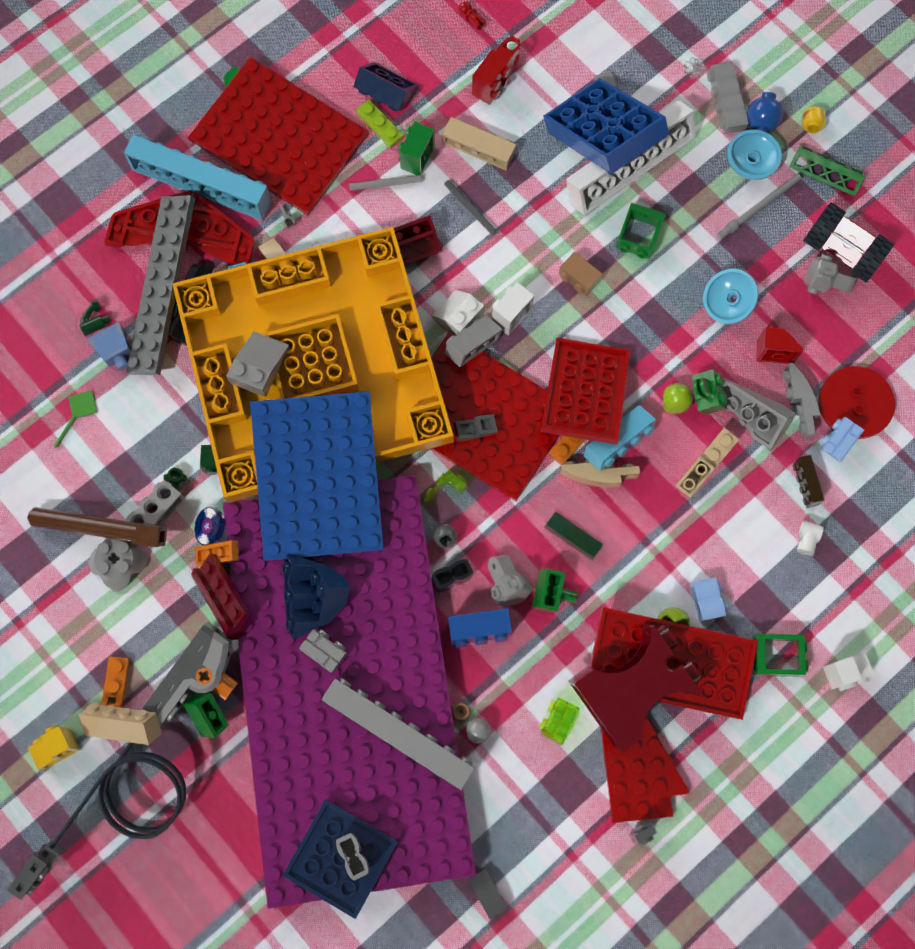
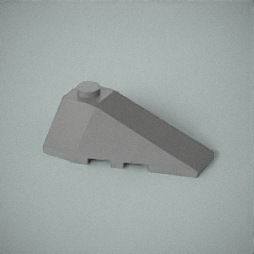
(759, 414)

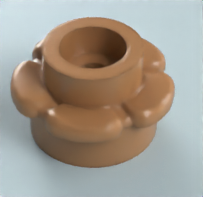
(466, 712)

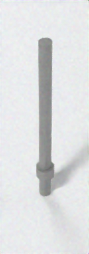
(733, 225)

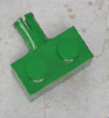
(550, 591)

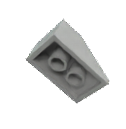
(257, 363)

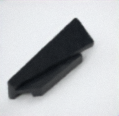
(176, 330)

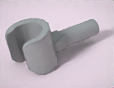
(286, 216)

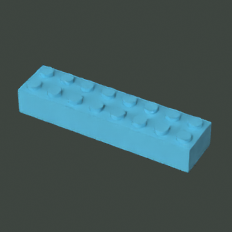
(195, 175)

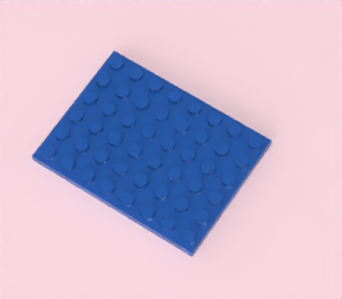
(316, 475)

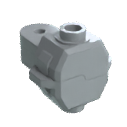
(824, 275)
(509, 585)

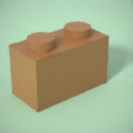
(580, 274)

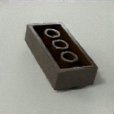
(808, 481)

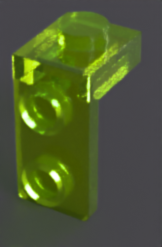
(454, 481)

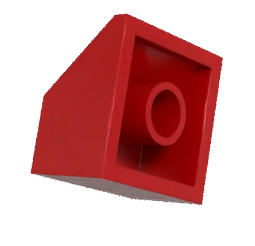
(777, 346)

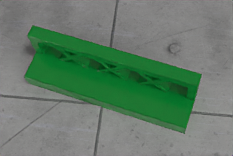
(830, 163)

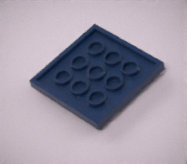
(322, 869)

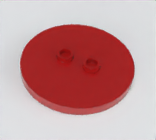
(860, 397)

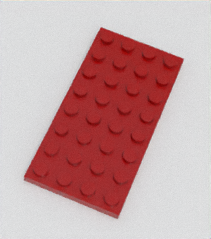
(720, 658)

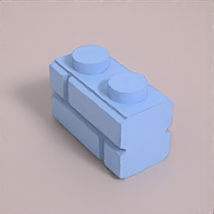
(841, 439)

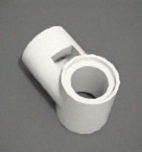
(809, 536)

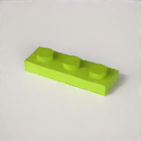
(379, 124)

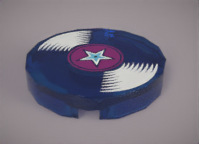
(209, 526)

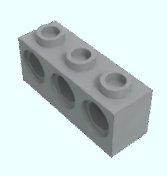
(165, 506)

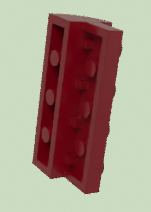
(417, 240)
(221, 597)

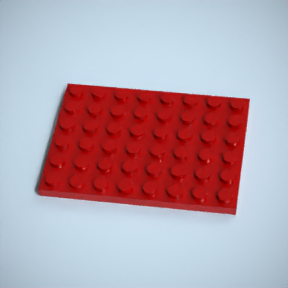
(278, 135)
(518, 404)

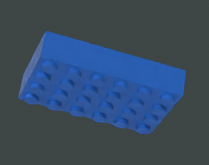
(606, 125)

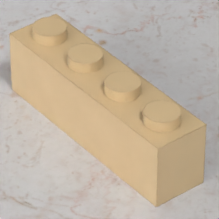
(478, 143)
(120, 724)

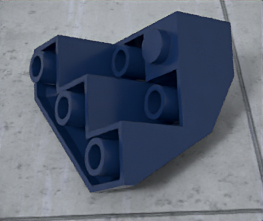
(311, 594)

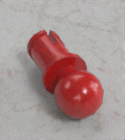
(471, 14)

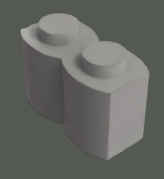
(350, 851)

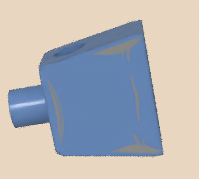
(112, 346)

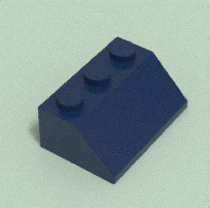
(385, 86)

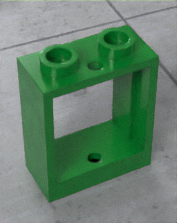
(644, 215)
(759, 664)

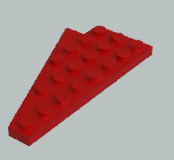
(641, 779)

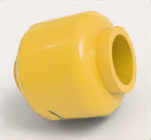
(813, 119)

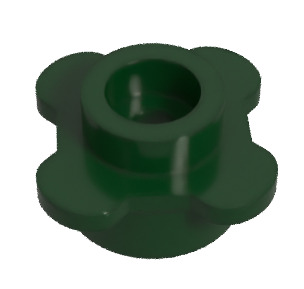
(175, 472)

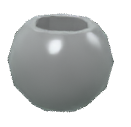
(478, 730)

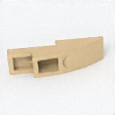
(707, 462)
(590, 475)

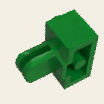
(709, 391)

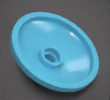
(756, 146)
(721, 290)

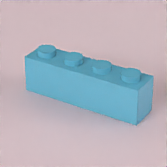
(632, 429)

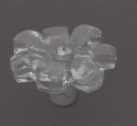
(694, 67)

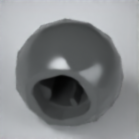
(445, 536)

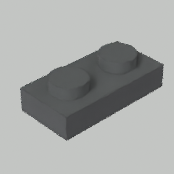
(643, 835)

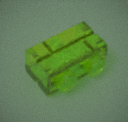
(559, 720)

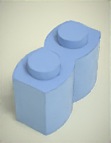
(708, 599)

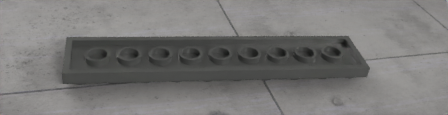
(158, 292)

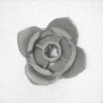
(117, 575)

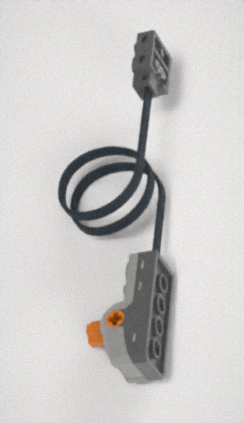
(206, 652)

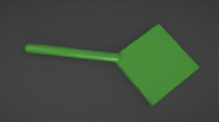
(81, 405)

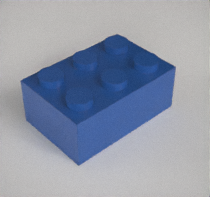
(479, 627)

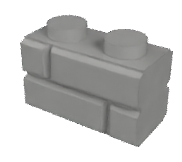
(323, 651)

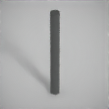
(470, 207)

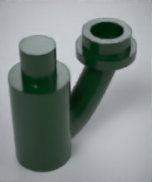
(90, 326)

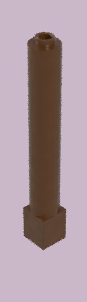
(140, 533)

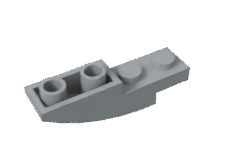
(800, 393)

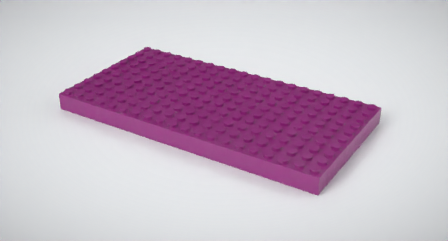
(314, 752)

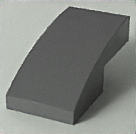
(475, 428)
(488, 894)

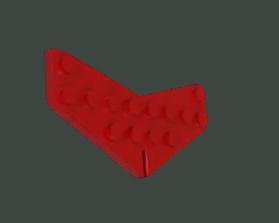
(208, 231)

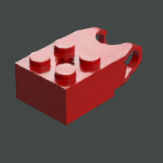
(495, 71)

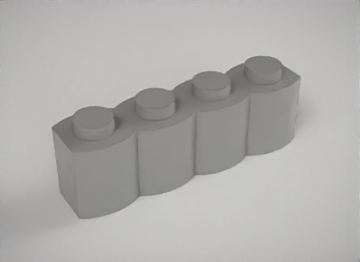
(728, 98)

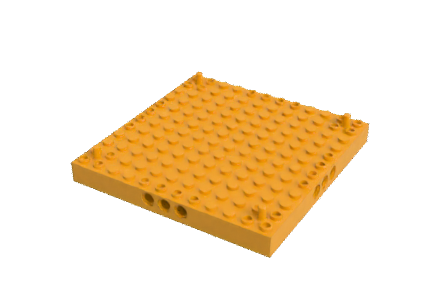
(346, 329)

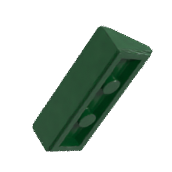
(573, 536)

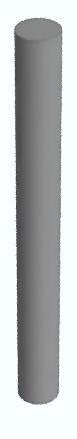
(385, 182)

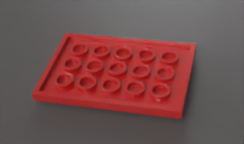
(586, 391)

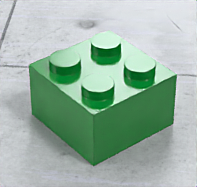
(416, 148)

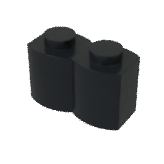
(447, 577)

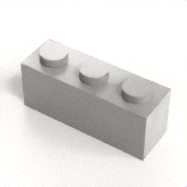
(472, 340)

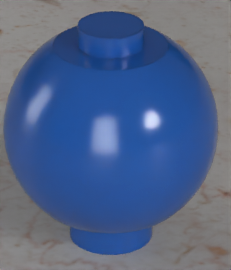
(765, 113)

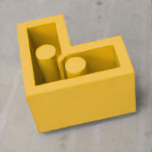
(53, 747)

